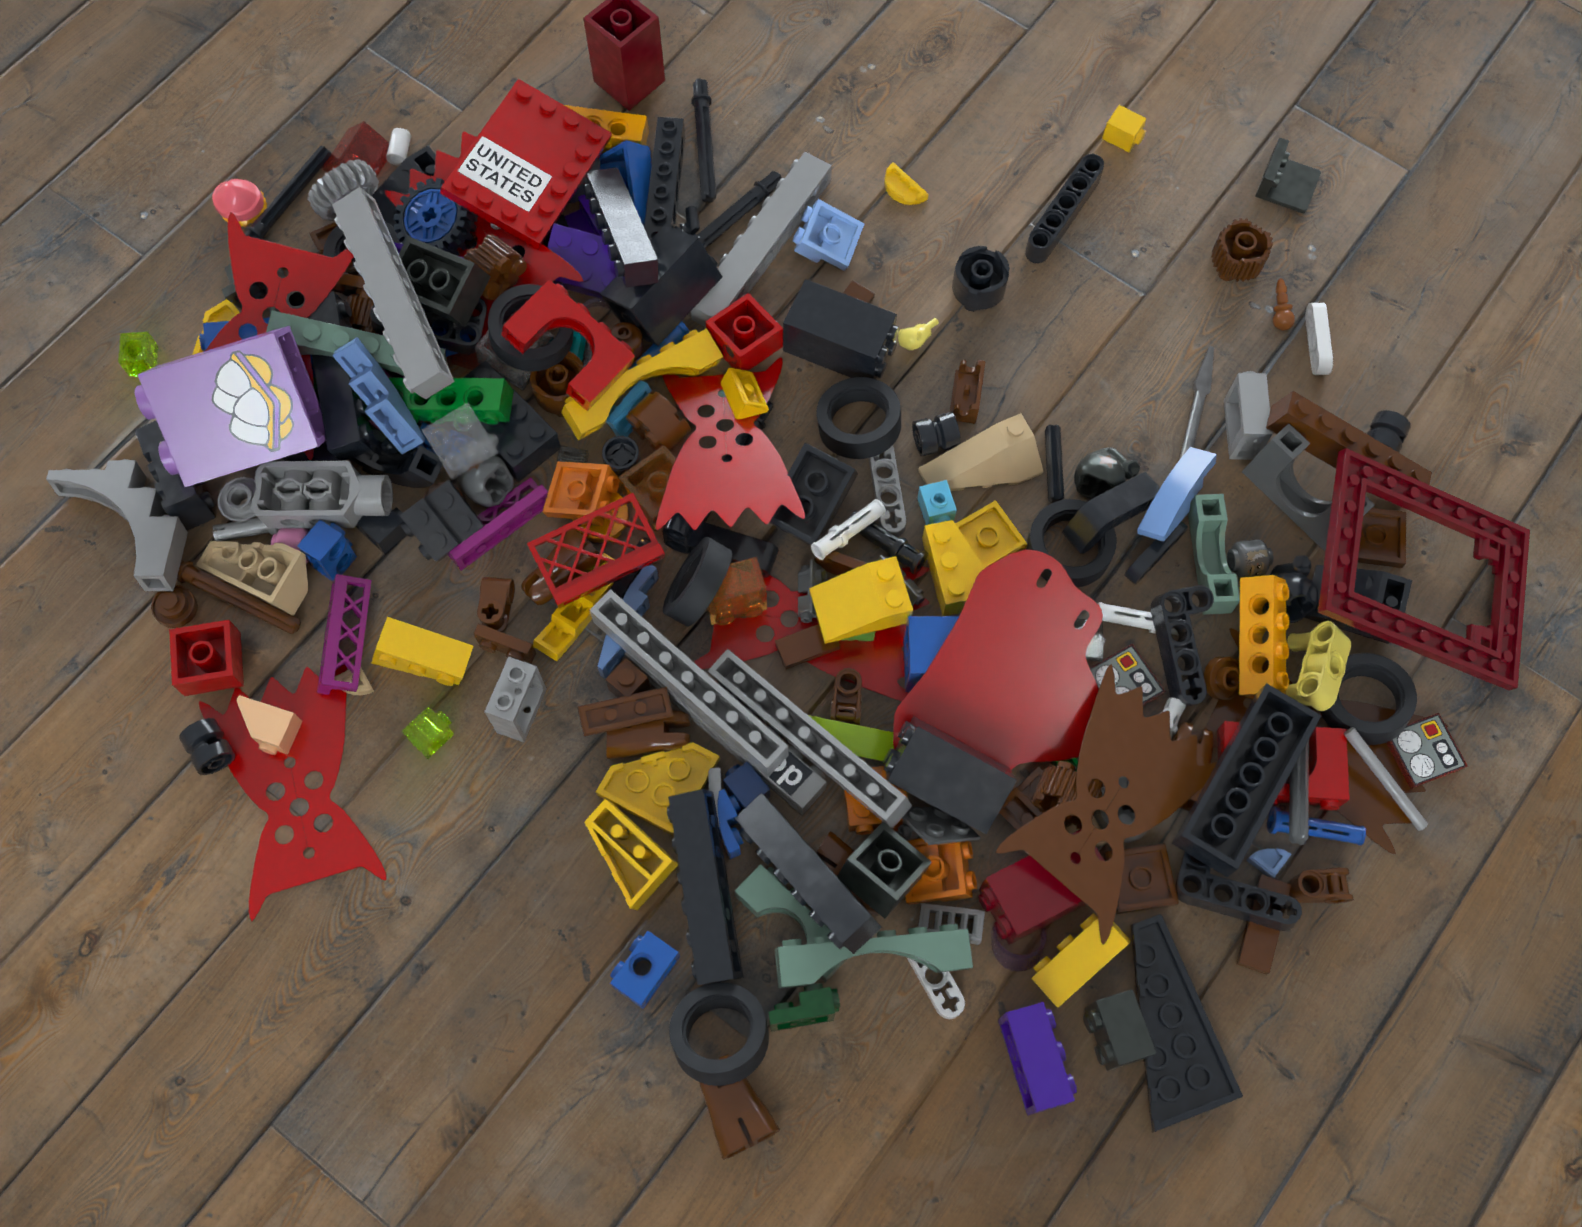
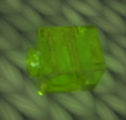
(137, 352)
(428, 731)

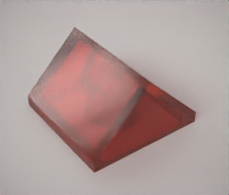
(360, 143)

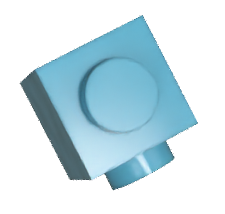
(936, 502)

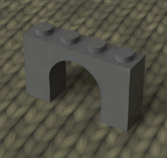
(1275, 477)

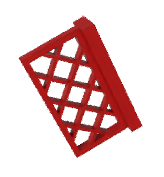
(607, 573)

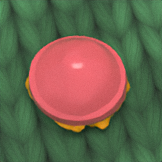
(241, 199)

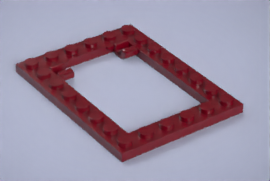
(1486, 652)

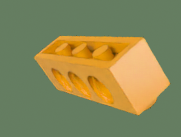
(621, 125)
(1253, 624)

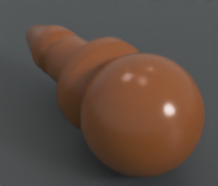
(1284, 317)

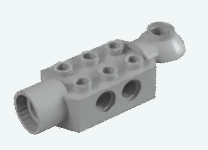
(305, 491)

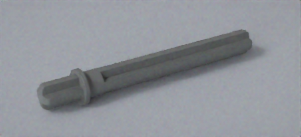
(1299, 799)

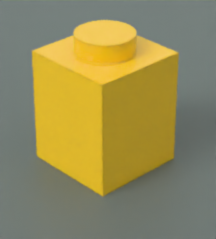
(1125, 129)

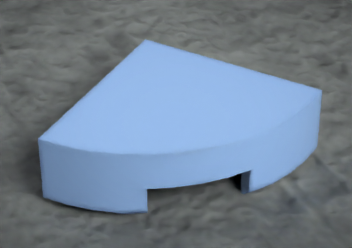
(1269, 860)

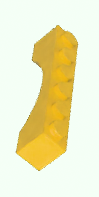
(688, 357)

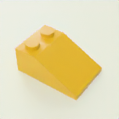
(862, 601)

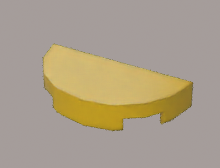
(902, 187)

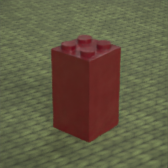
(625, 50)
(1027, 897)

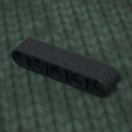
(1073, 198)

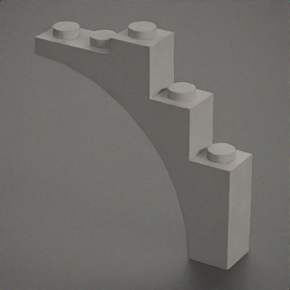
(121, 488)

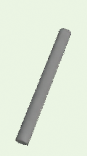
(1386, 779)

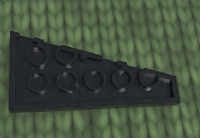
(1189, 1066)

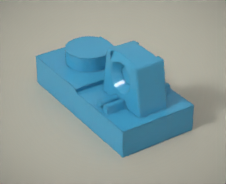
(617, 414)

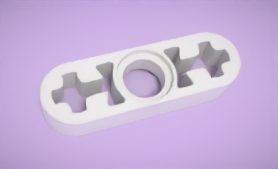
(1319, 339)
(937, 1001)

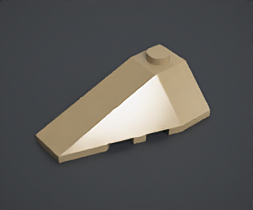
(994, 456)
(265, 571)

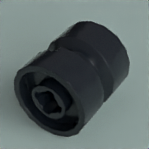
(1390, 429)
(931, 434)
(620, 454)
(207, 746)

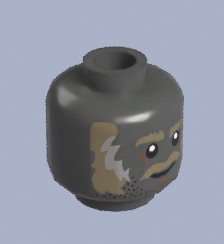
(1250, 558)

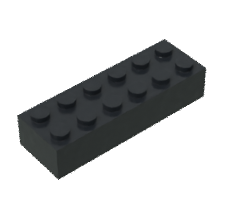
(1246, 780)

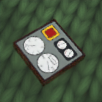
(1129, 673)
(1426, 751)

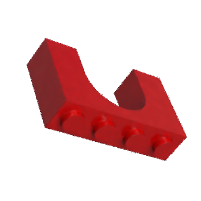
(554, 308)
(1326, 766)

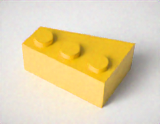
(951, 565)
(421, 652)
(631, 854)
(1077, 960)

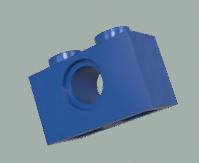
(642, 988)

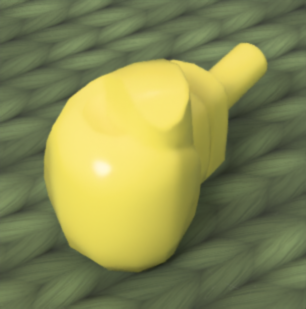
(914, 337)

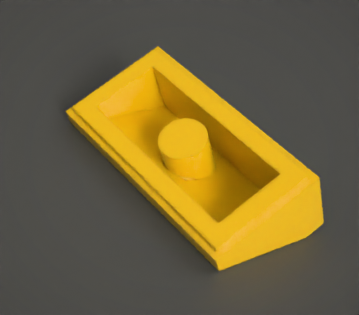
(743, 393)

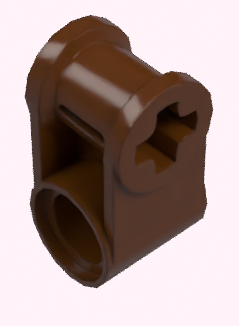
(495, 602)
(847, 703)
(1326, 886)

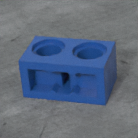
(327, 549)

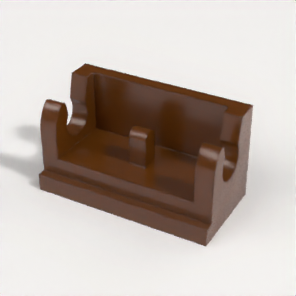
(967, 391)

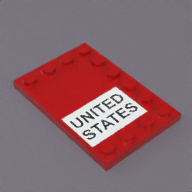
(526, 164)

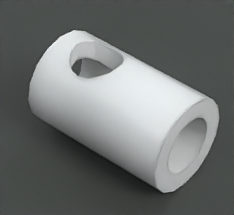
(398, 146)

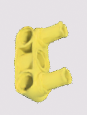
(1321, 666)

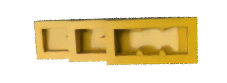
(568, 623)

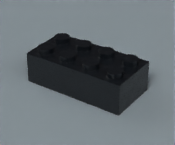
(526, 438)

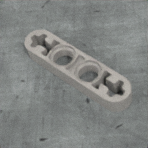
(892, 485)

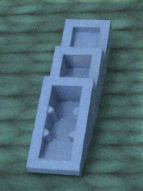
(381, 397)
(1176, 493)
(638, 601)

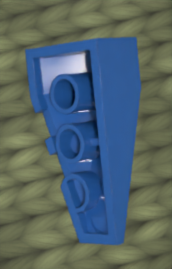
(635, 168)

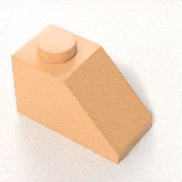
(269, 726)

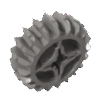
(338, 184)

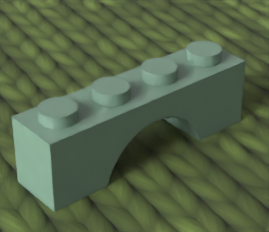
(1207, 530)
(765, 895)

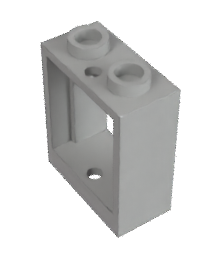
(1247, 415)
(517, 689)

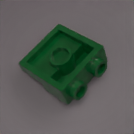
(815, 1007)

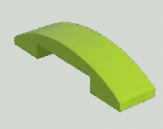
(859, 739)

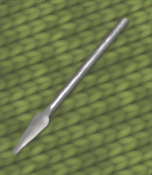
(1202, 387)

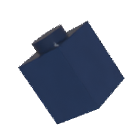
(745, 784)

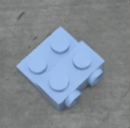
(827, 235)

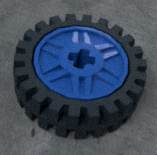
(434, 218)

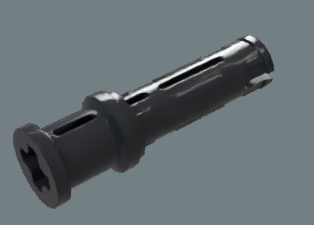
(895, 546)

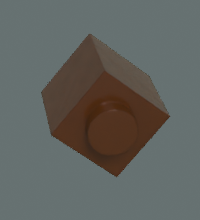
(627, 680)

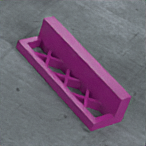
(503, 525)
(332, 634)

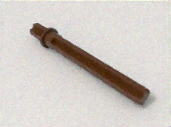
(237, 597)

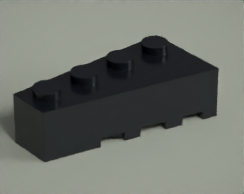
(188, 503)

